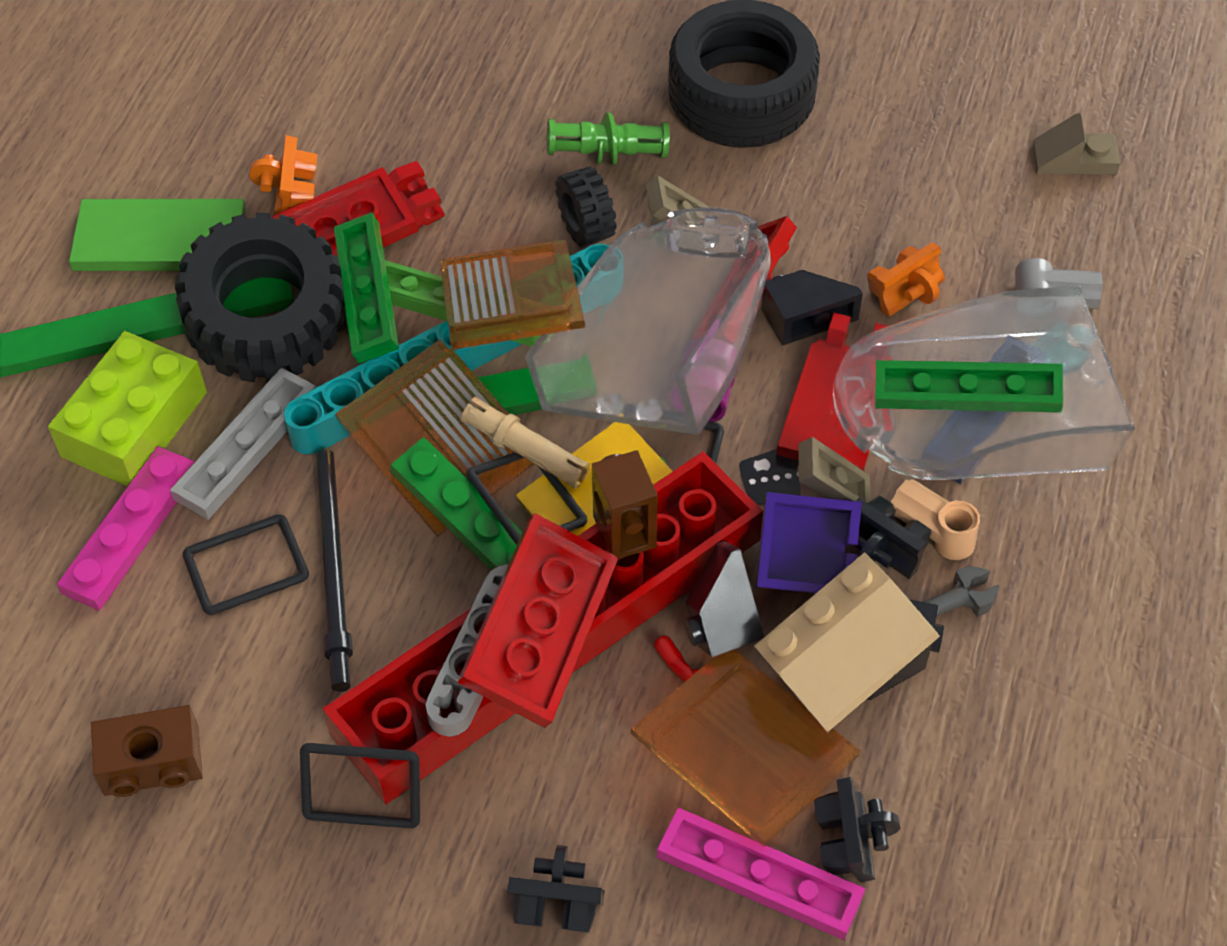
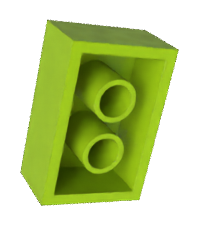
(127, 408)

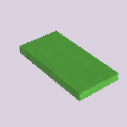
(144, 231)

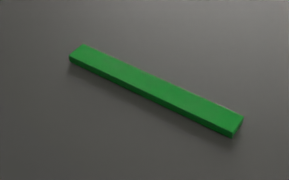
(148, 319)

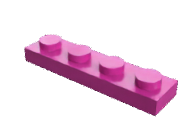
(125, 530)
(761, 873)

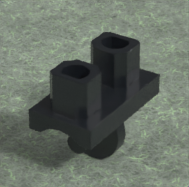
(887, 540)
(854, 850)
(532, 894)

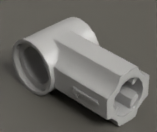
(1040, 274)

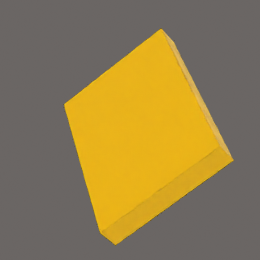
(618, 438)

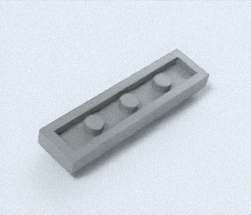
(239, 446)

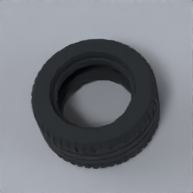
(751, 34)

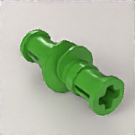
(608, 138)

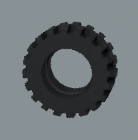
(251, 251)

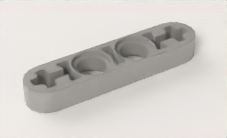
(442, 690)

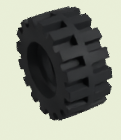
(585, 206)

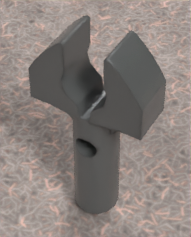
(961, 596)

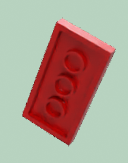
(538, 621)

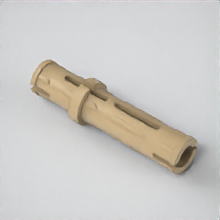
(509, 433)

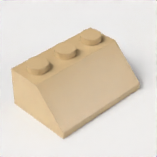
(847, 641)

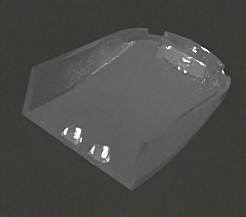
(661, 323)
(958, 444)

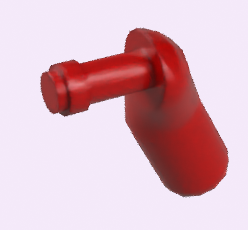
(673, 658)

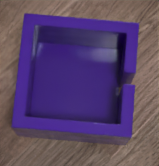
(805, 541)

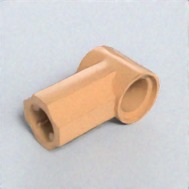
(943, 517)

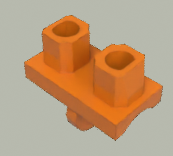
(294, 163)
(911, 279)

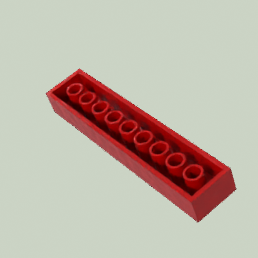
(388, 709)

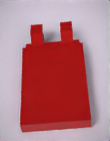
(374, 193)
(813, 407)

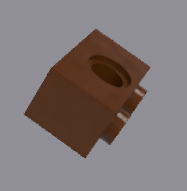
(624, 504)
(123, 739)

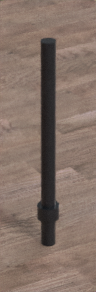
(337, 641)

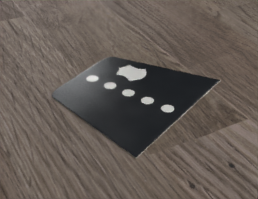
(769, 474)

